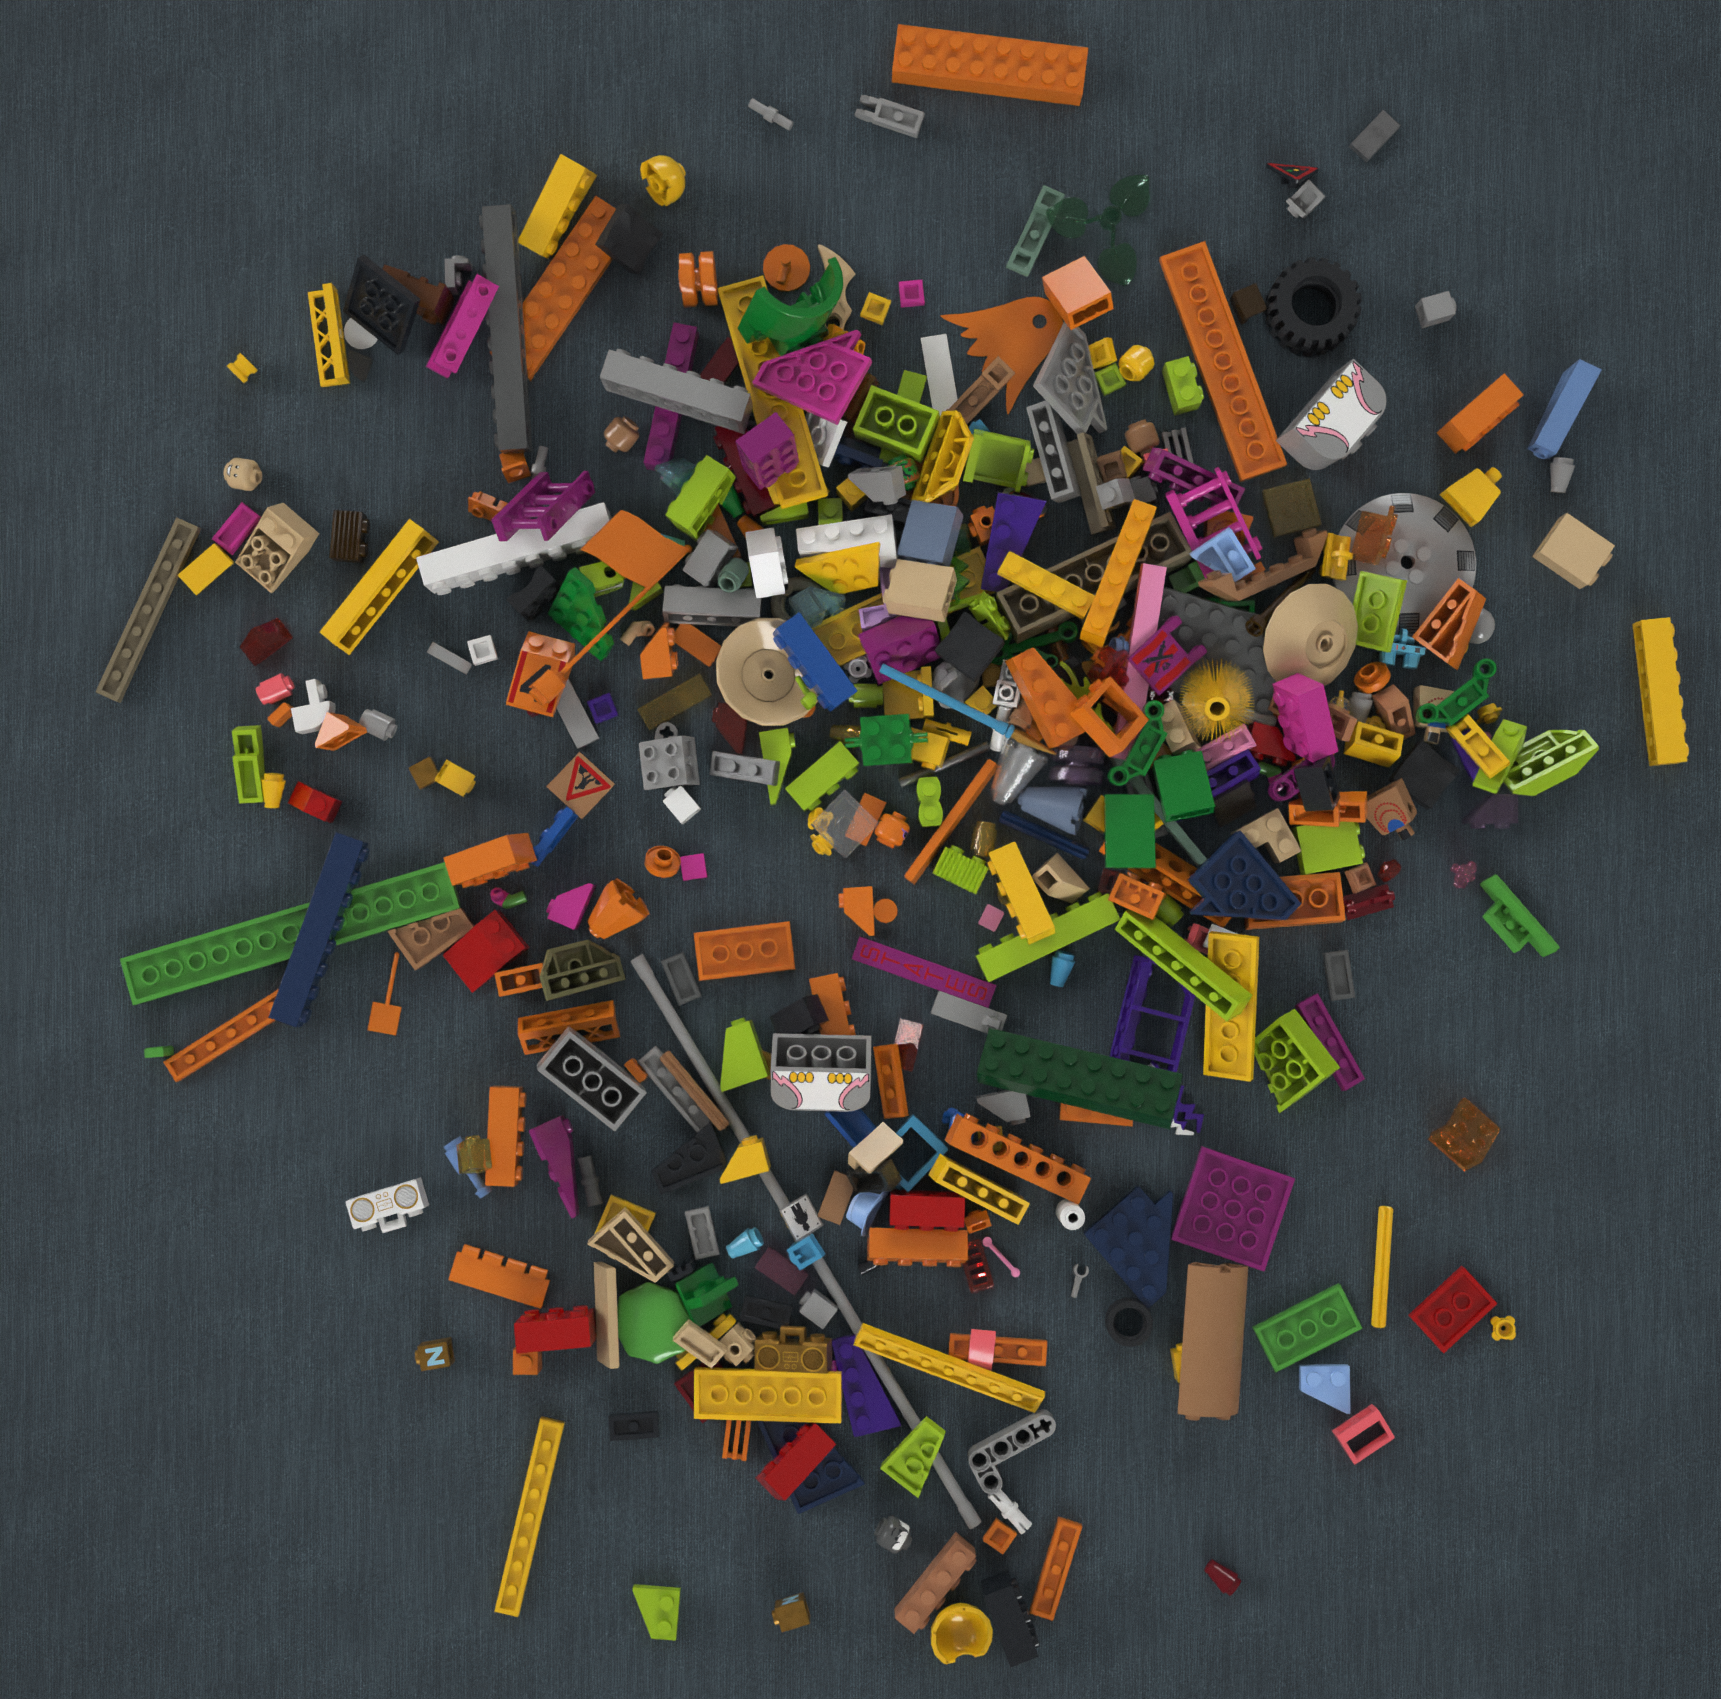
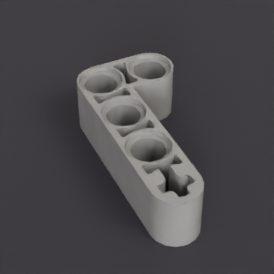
(1014, 1446)

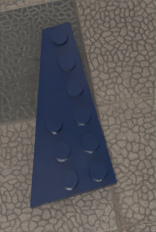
(827, 1480)

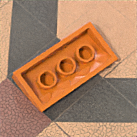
(1319, 898)

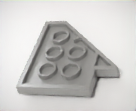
(1070, 382)

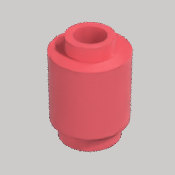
(275, 689)

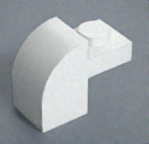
(310, 717)

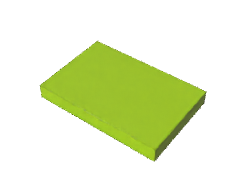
(1377, 609)

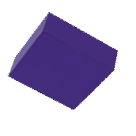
(602, 708)

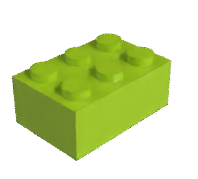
(896, 423)

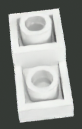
(1006, 690)

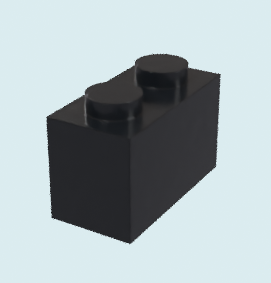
(800, 1017)

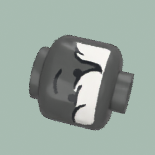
(893, 1534)

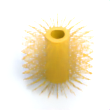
(1216, 700)

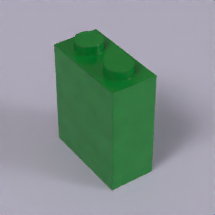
(1183, 785)

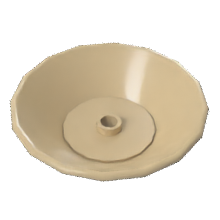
(1300, 625)
(741, 678)

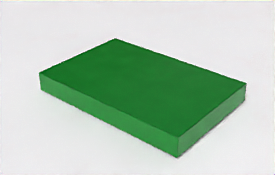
(1129, 831)

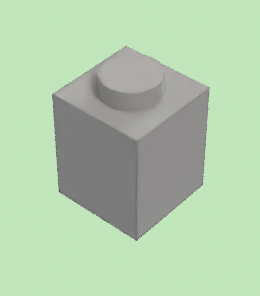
(1435, 309)
(1115, 493)
(817, 1308)

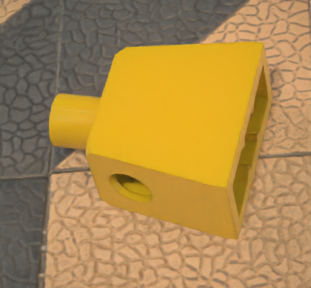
(1473, 494)

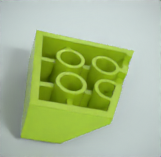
(1292, 1059)

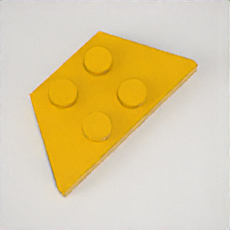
(844, 569)

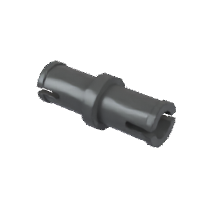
(590, 1181)

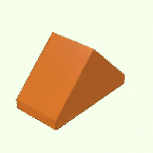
(338, 731)

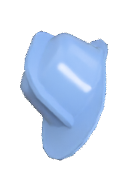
(864, 1209)

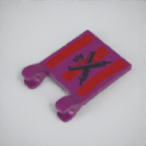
(1162, 659)

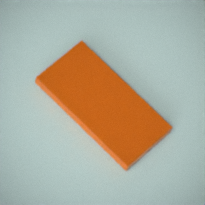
(744, 951)

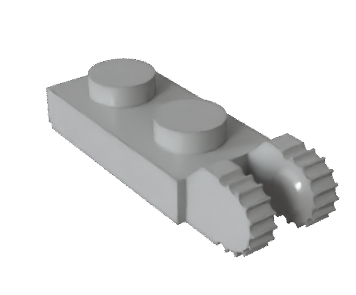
(891, 115)

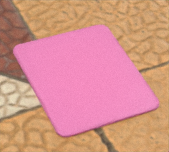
(991, 918)

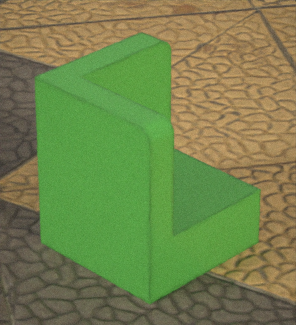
(1187, 578)

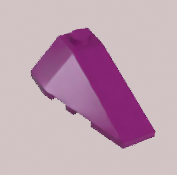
(555, 1145)

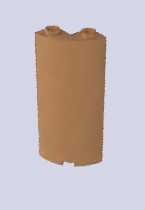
(1212, 1340)

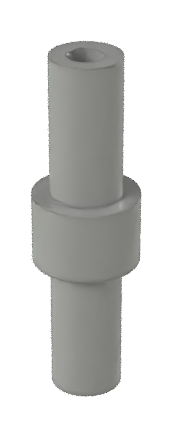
(770, 114)
(539, 465)

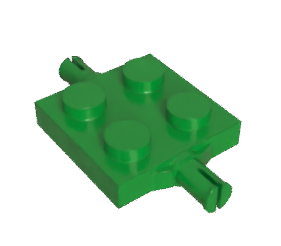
(886, 740)

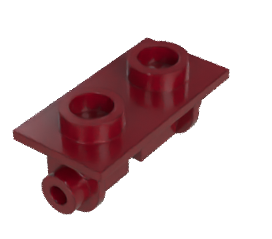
(1368, 901)

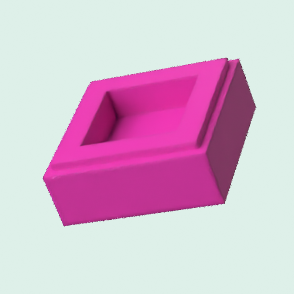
(911, 293)
(693, 867)

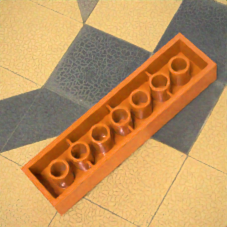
(989, 65)

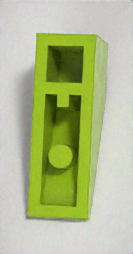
(1510, 741)
(777, 746)

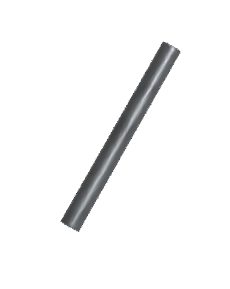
(948, 762)

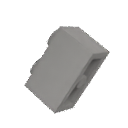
(709, 557)

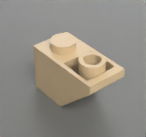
(1060, 880)

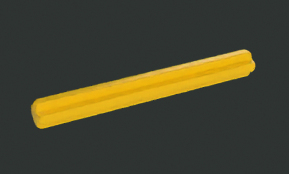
(1382, 1266)

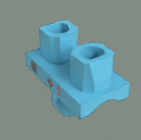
(1410, 653)

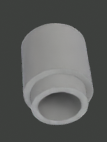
(378, 724)

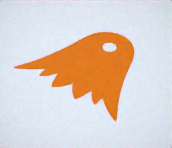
(1011, 335)

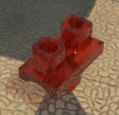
(1113, 666)

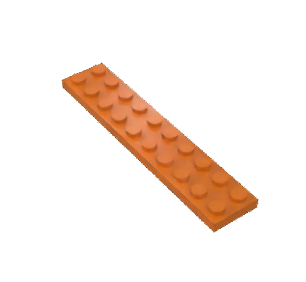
(1222, 361)

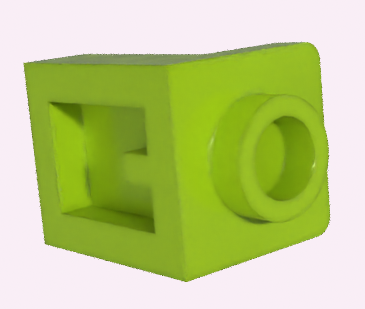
(830, 511)

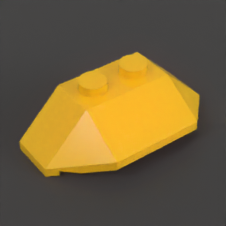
(944, 458)

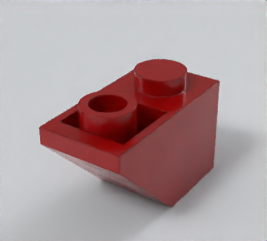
(1269, 744)

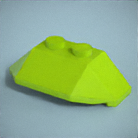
(1549, 760)

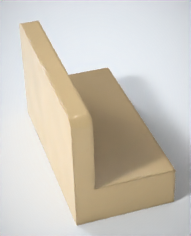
(874, 1148)

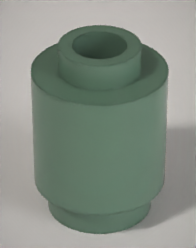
(733, 574)

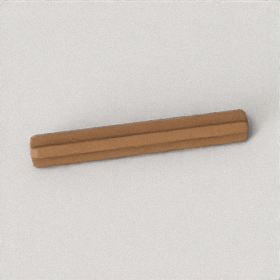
(694, 1090)

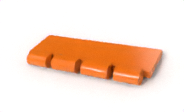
(493, 1277)

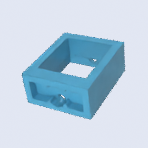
(931, 1139)

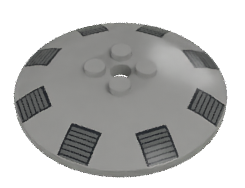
(1434, 543)

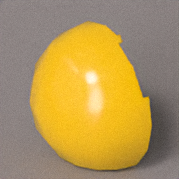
(960, 1631)

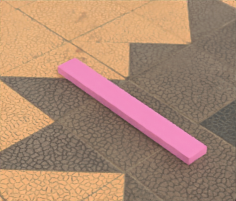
(1143, 626)

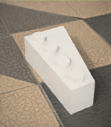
(849, 534)

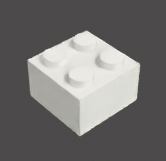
(766, 562)

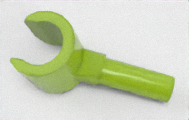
(810, 698)

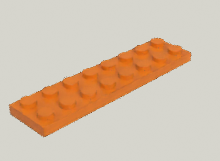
(565, 284)

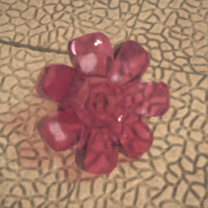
(1463, 873)

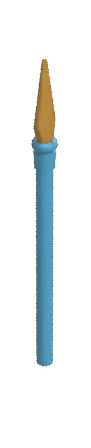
(999, 726)

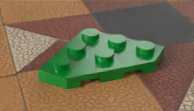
(579, 614)

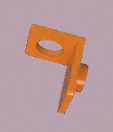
(514, 466)

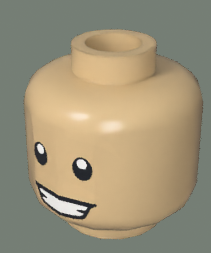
(242, 474)

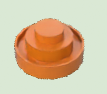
(1372, 677)
(662, 861)

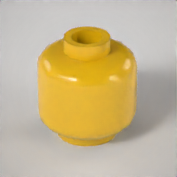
(1136, 363)

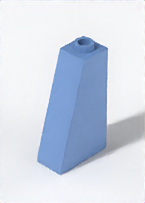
(1563, 408)

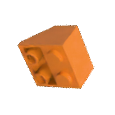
(658, 655)

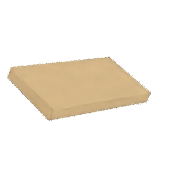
(606, 1315)

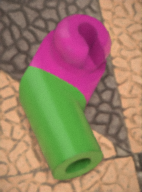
(1272, 772)
(507, 900)

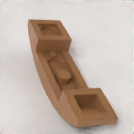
(983, 390)

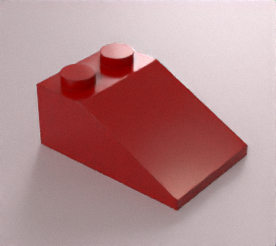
(485, 950)

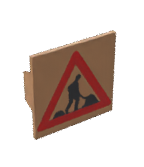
(580, 785)

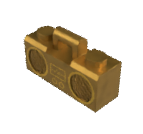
(793, 1355)

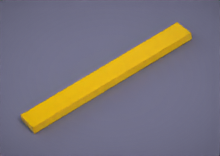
(949, 1368)
(529, 1516)

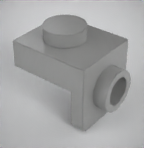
(1305, 200)

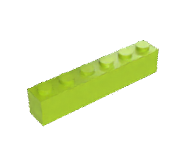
(1069, 927)
(1184, 964)

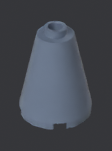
(1055, 805)

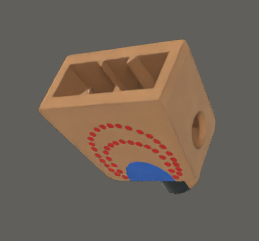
(1392, 809)

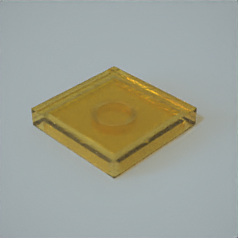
(1291, 508)

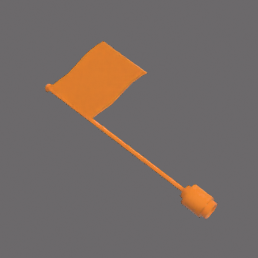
(633, 552)

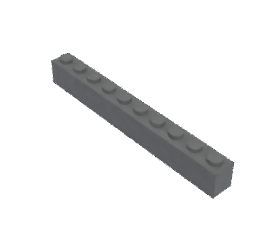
(506, 330)

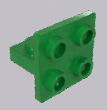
(705, 1293)

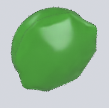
(649, 1320)

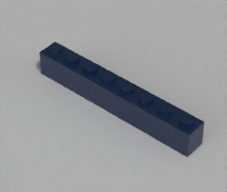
(319, 930)

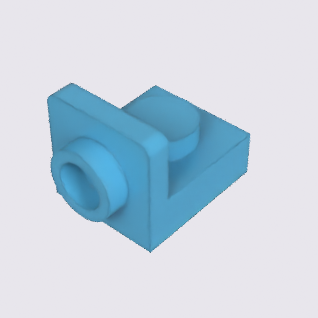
(805, 1252)

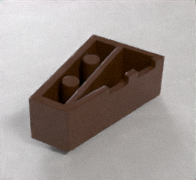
(434, 301)

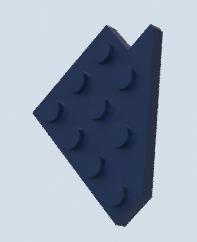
(1241, 884)
(1137, 1242)

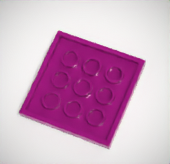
(1232, 1208)

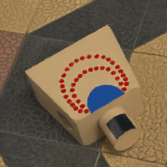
(1424, 695)

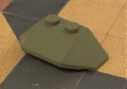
(578, 969)

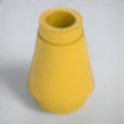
(273, 788)

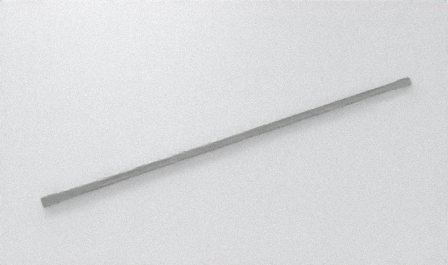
(647, 975)

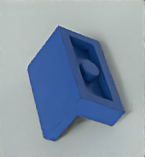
(851, 1124)

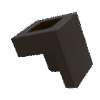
(1247, 303)

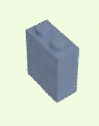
(930, 533)

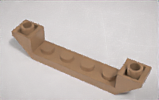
(1308, 550)

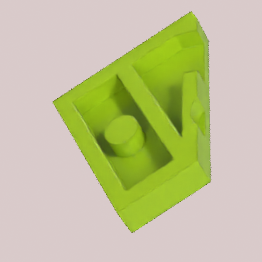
(659, 1609)

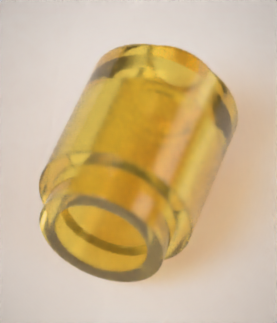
(983, 838)

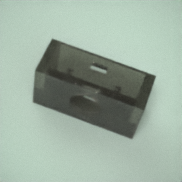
(872, 1182)

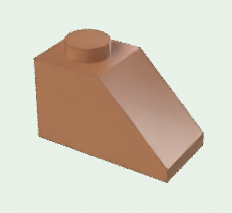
(1394, 711)

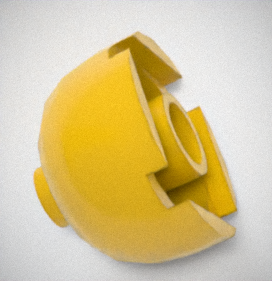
(664, 178)

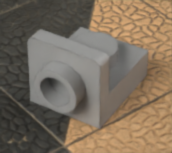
(453, 278)

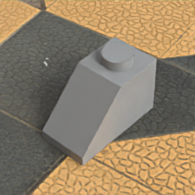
(880, 483)
(1006, 1105)

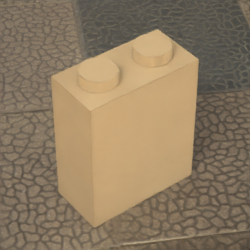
(1574, 551)
(920, 590)

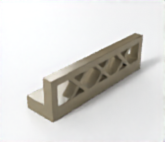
(1088, 477)

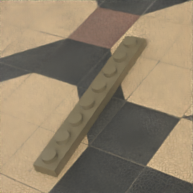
(148, 610)

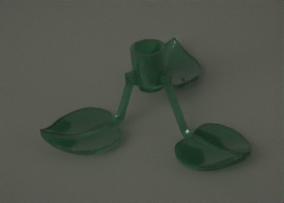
(1070, 216)

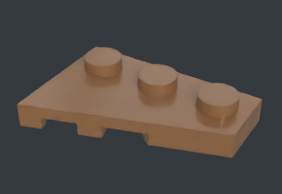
(430, 937)

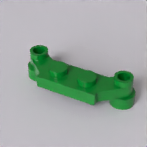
(1462, 699)
(1143, 748)

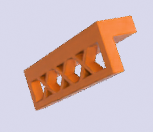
(584, 1017)

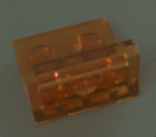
(1371, 536)
(1466, 1135)

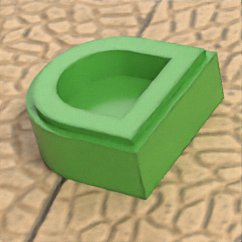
(158, 1051)

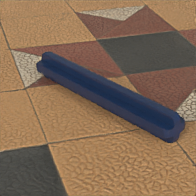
(1044, 835)

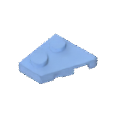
(1224, 554)
(1327, 1383)

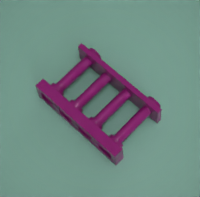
(541, 492)

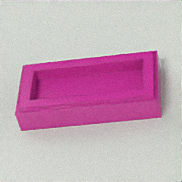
(236, 528)

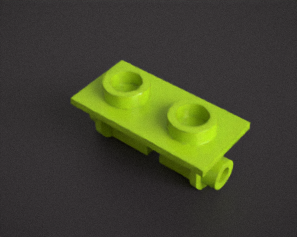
(987, 609)

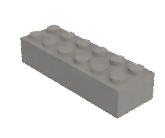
(676, 390)

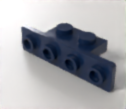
(857, 454)

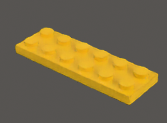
(1231, 1043)
(767, 1395)

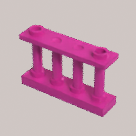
(462, 326)
(1190, 523)

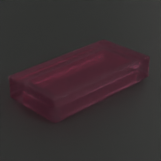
(781, 1270)

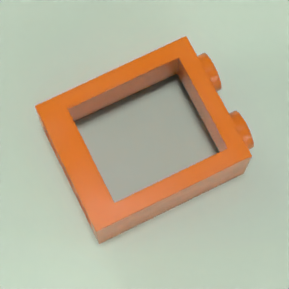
(1096, 728)

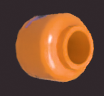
(892, 829)

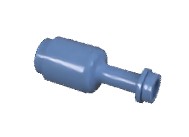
(451, 1153)

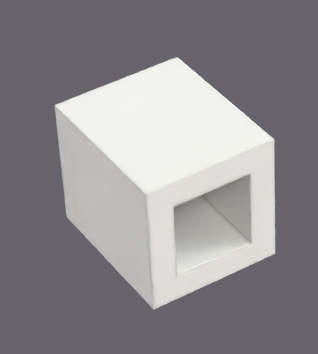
(681, 804)

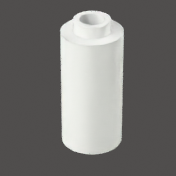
(1066, 1208)

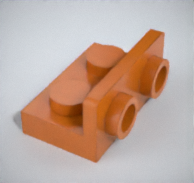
(1136, 895)

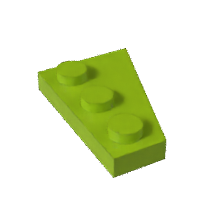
(914, 1456)

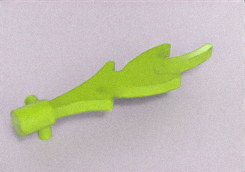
(1079, 691)

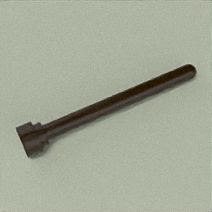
(1257, 623)

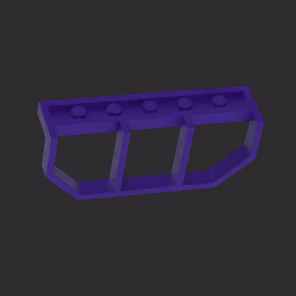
(1130, 1016)

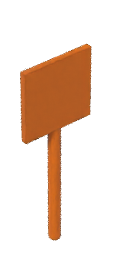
(385, 1017)

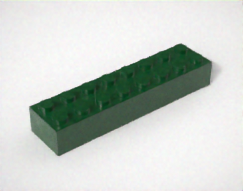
(1079, 1078)

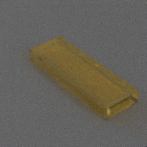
(674, 702)

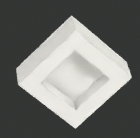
(482, 650)

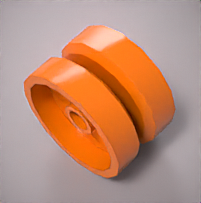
(698, 279)

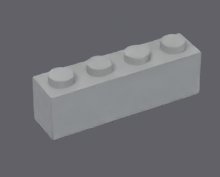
(1053, 452)
(710, 606)

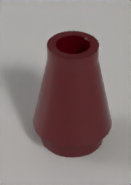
(1223, 1577)

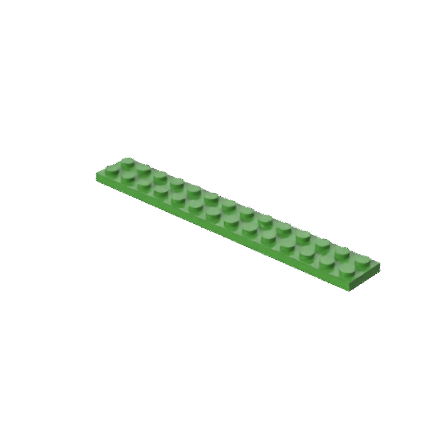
(273, 936)

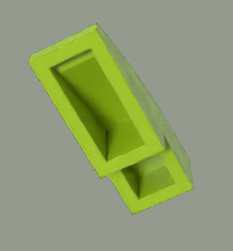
(248, 763)

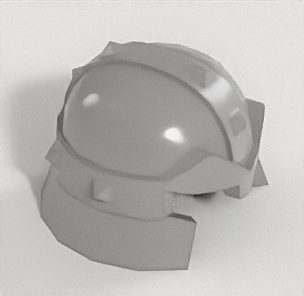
(952, 683)

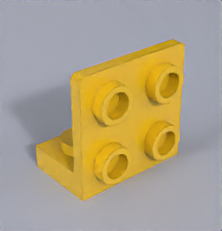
(905, 700)

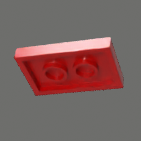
(1452, 1309)

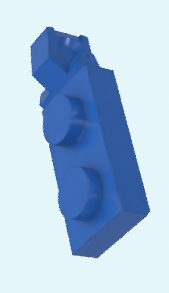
(552, 836)

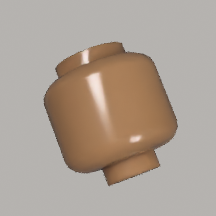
(621, 434)
(1142, 437)

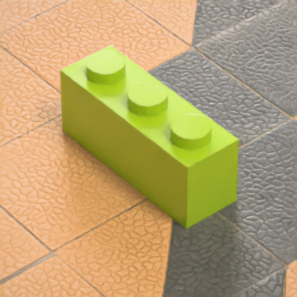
(823, 777)

